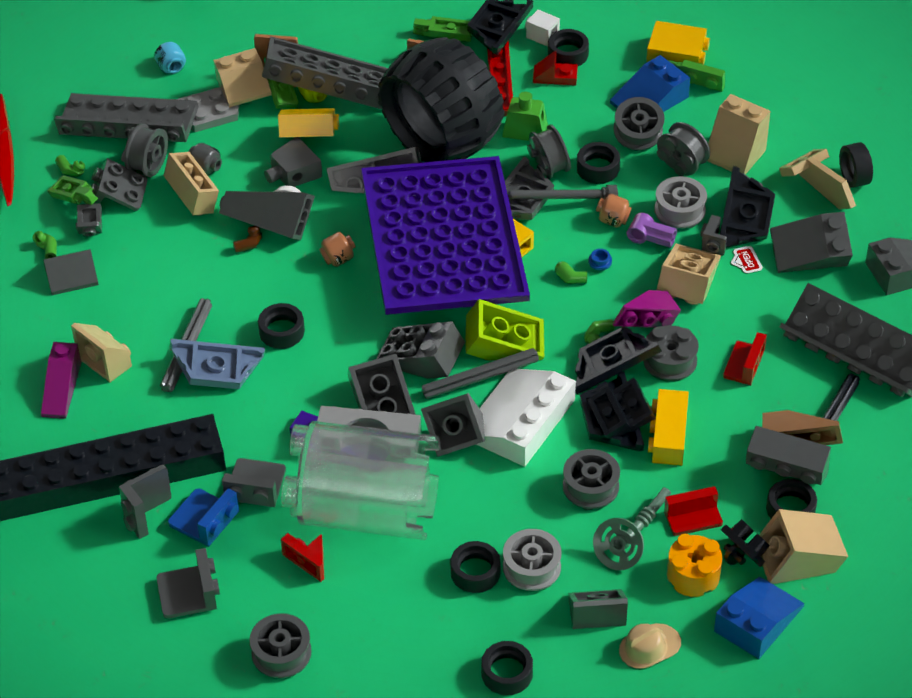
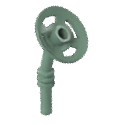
(625, 538)

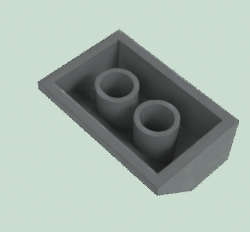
(788, 456)

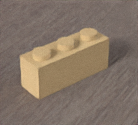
(191, 183)

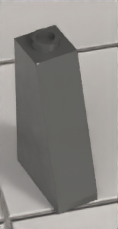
(274, 211)

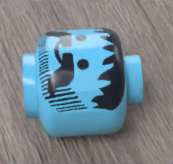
(170, 57)

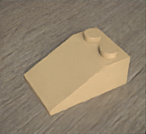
(688, 273)

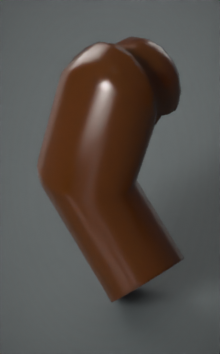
(250, 242)

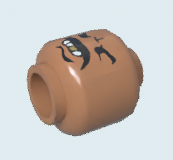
(613, 210)
(337, 249)

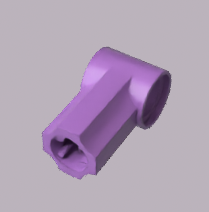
(645, 228)

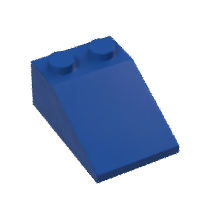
(656, 81)
(756, 616)

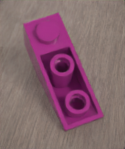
(648, 310)

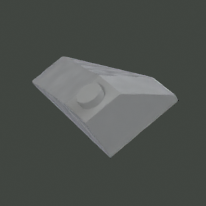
(349, 178)

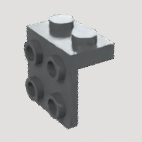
(119, 185)
(255, 481)
(143, 495)
(189, 588)

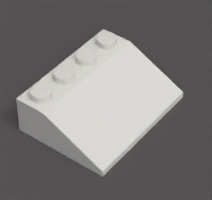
(525, 412)

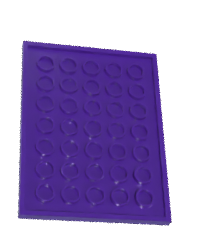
(443, 235)

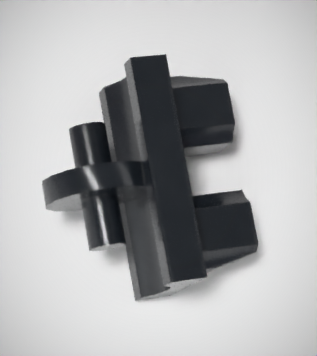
(754, 549)

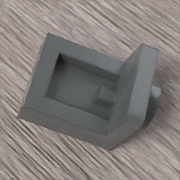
(89, 219)
(712, 240)

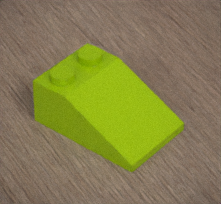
(502, 332)

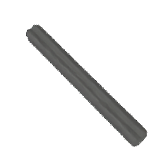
(191, 333)
(480, 373)

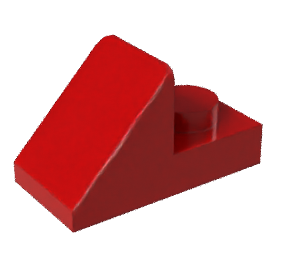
(550, 72)
(308, 557)

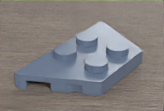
(216, 362)

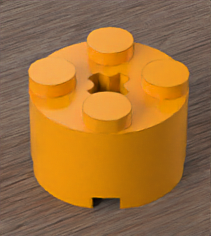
(694, 565)

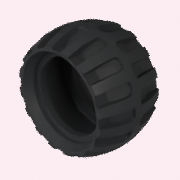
(441, 100)

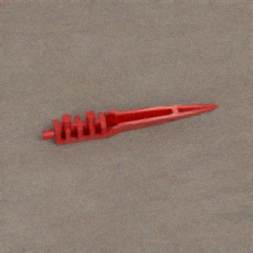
(6, 155)

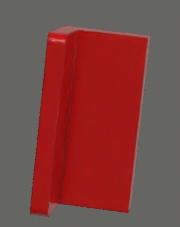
(745, 360)
(693, 511)

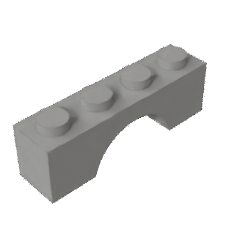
(371, 419)

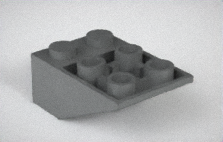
(425, 348)

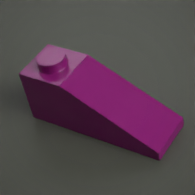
(61, 379)

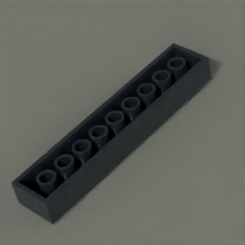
(101, 465)

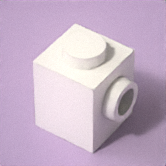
(541, 26)

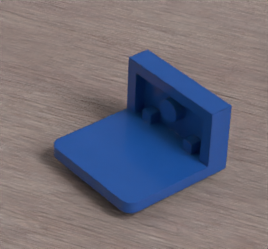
(205, 515)

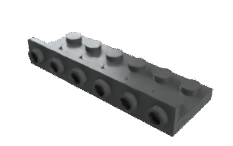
(323, 72)
(116, 115)
(852, 337)

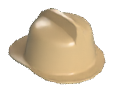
(649, 645)

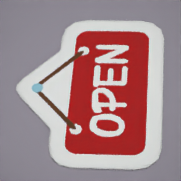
(746, 259)

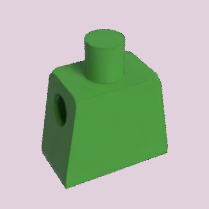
(524, 117)

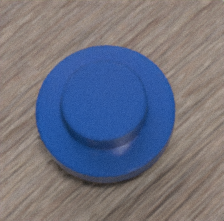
(600, 259)

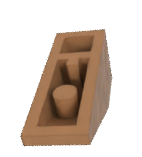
(803, 426)

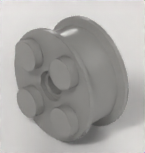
(680, 202)
(532, 559)

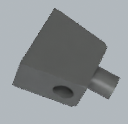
(294, 164)

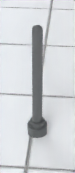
(564, 194)

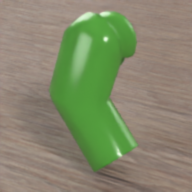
(66, 168)
(47, 243)
(568, 275)
(597, 328)

